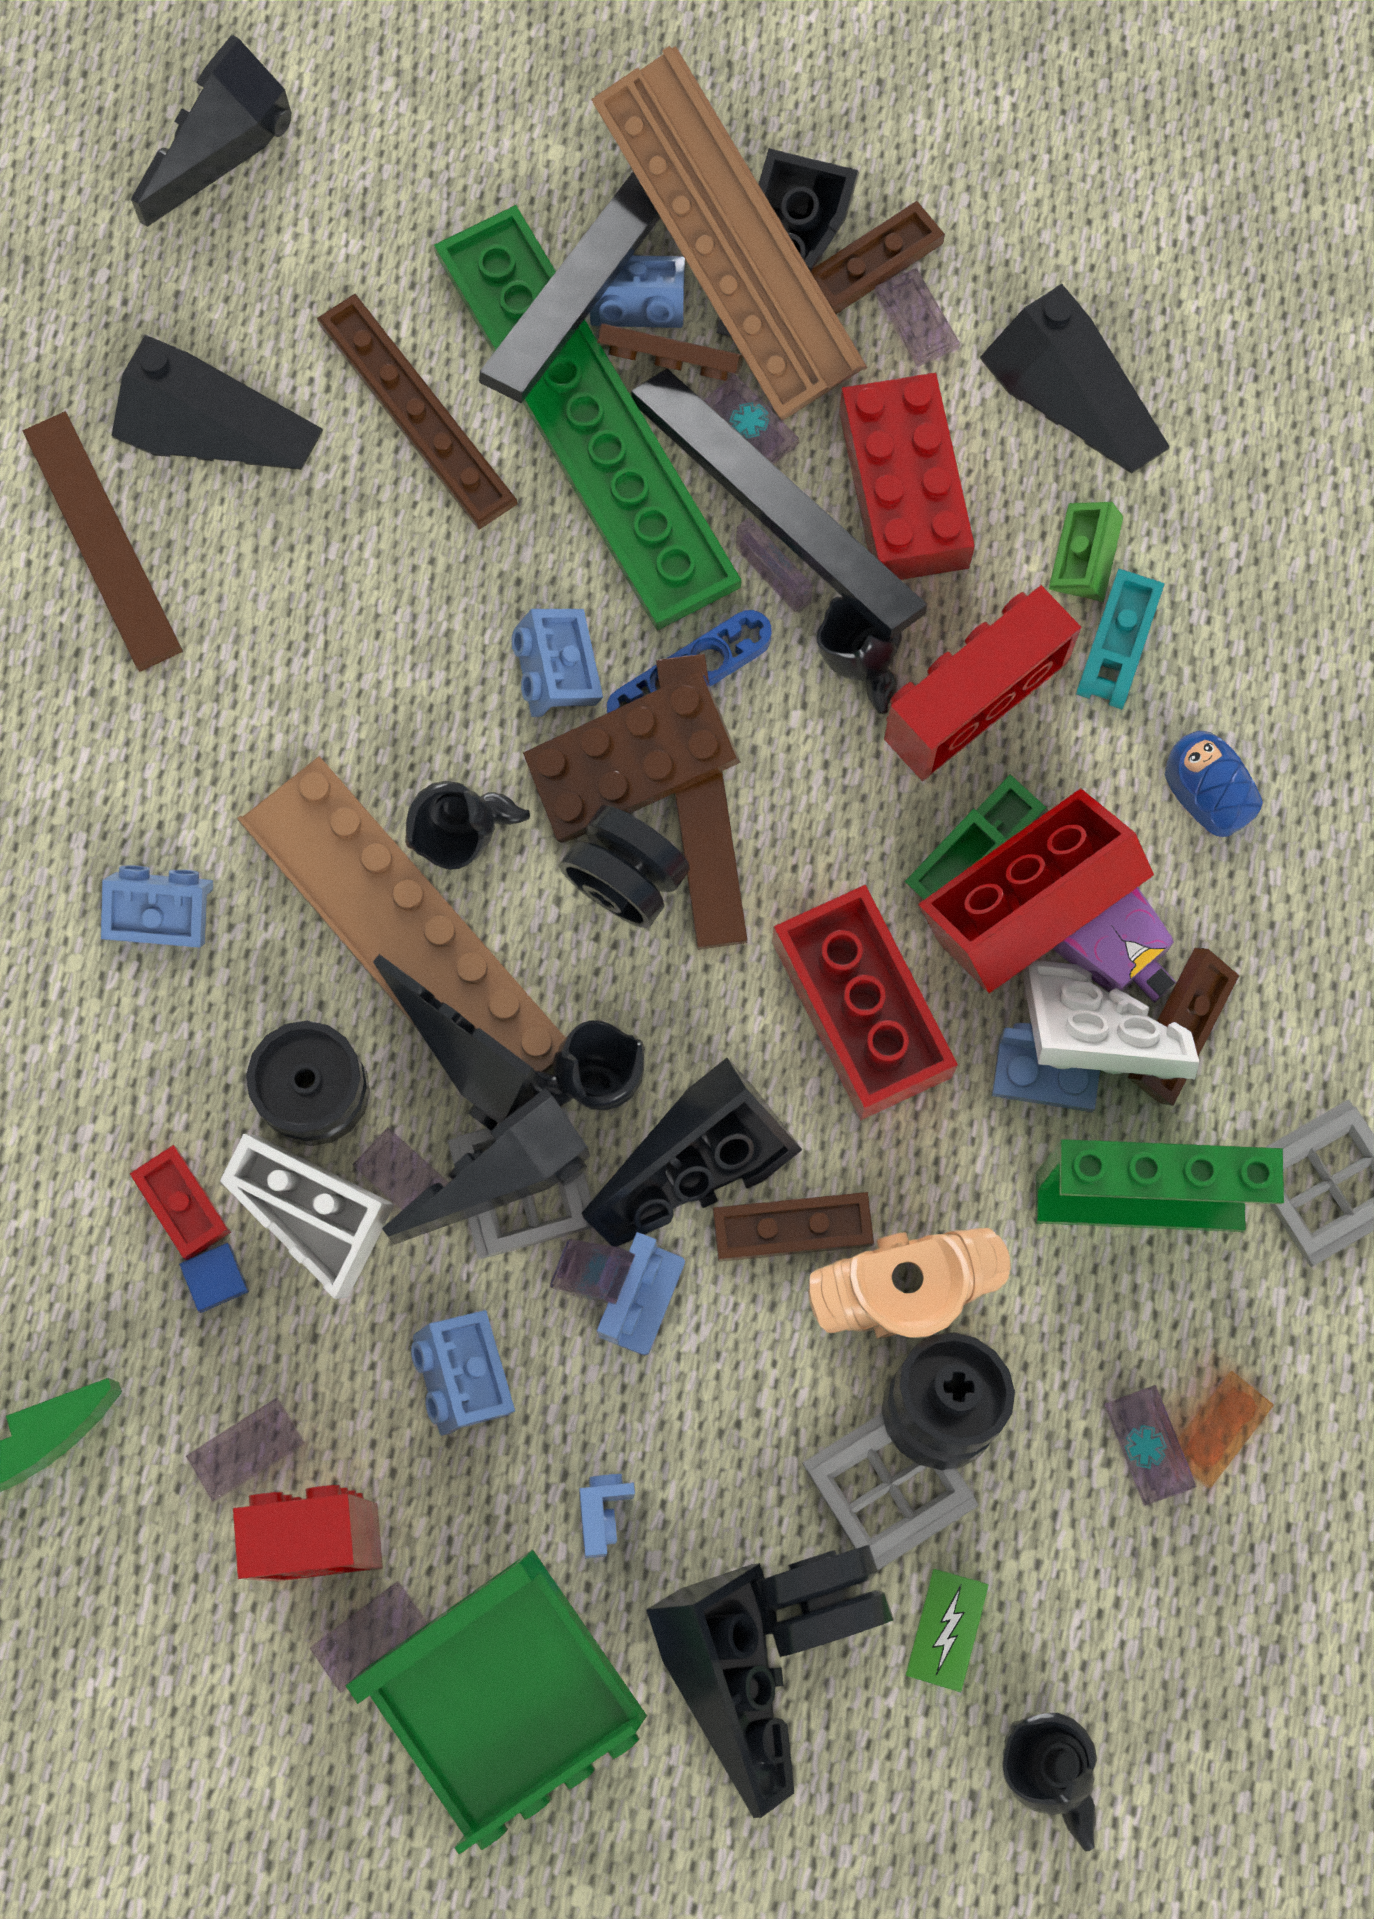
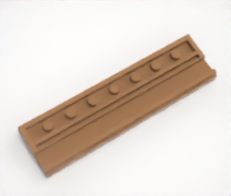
(728, 233)
(389, 908)

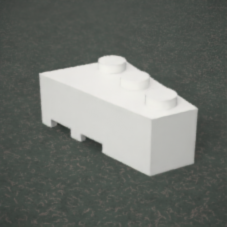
(310, 1210)

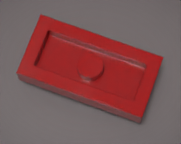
(180, 1203)

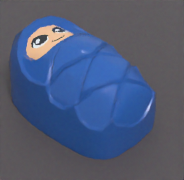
(1212, 783)

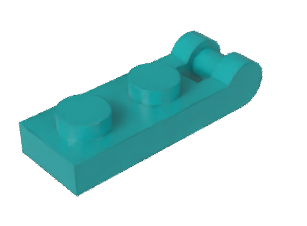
(1121, 637)

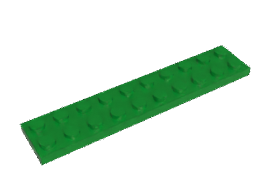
(595, 430)

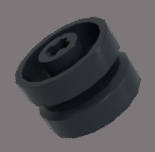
(624, 866)
(307, 1054)
(948, 1401)
(824, 1599)

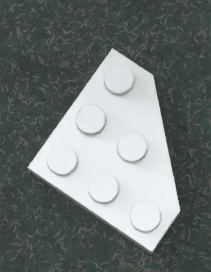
(1101, 1030)

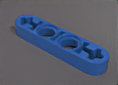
(711, 640)

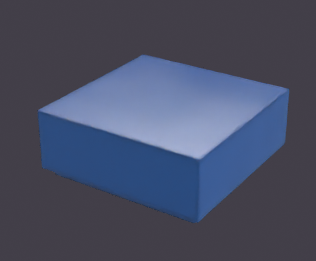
(214, 1277)

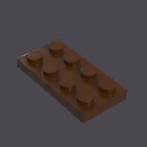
(632, 755)

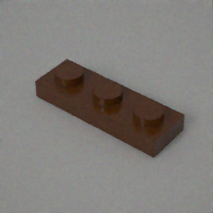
(877, 256)
(670, 352)
(1195, 1006)
(793, 1226)

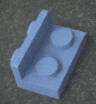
(644, 294)
(556, 660)
(155, 907)
(1023, 1079)
(643, 1297)
(461, 1372)
(600, 1524)

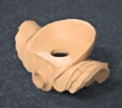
(954, 1270)

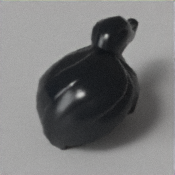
(858, 651)
(452, 842)
(598, 1052)
(1027, 1774)

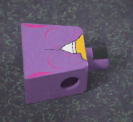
(1123, 947)

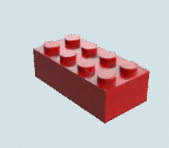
(906, 476)
(980, 681)
(1036, 889)
(863, 1002)
(307, 1537)

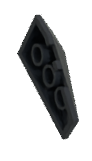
(226, 126)
(809, 201)
(1068, 373)
(193, 410)
(475, 1062)
(702, 1143)
(526, 1157)
(719, 1661)

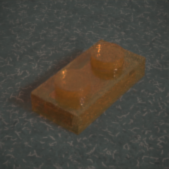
(1222, 1428)

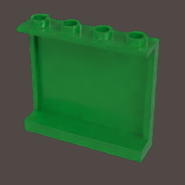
(1156, 1184)
(503, 1701)

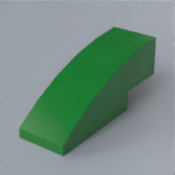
(979, 833)
(51, 1429)

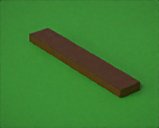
(417, 411)
(102, 541)
(707, 841)

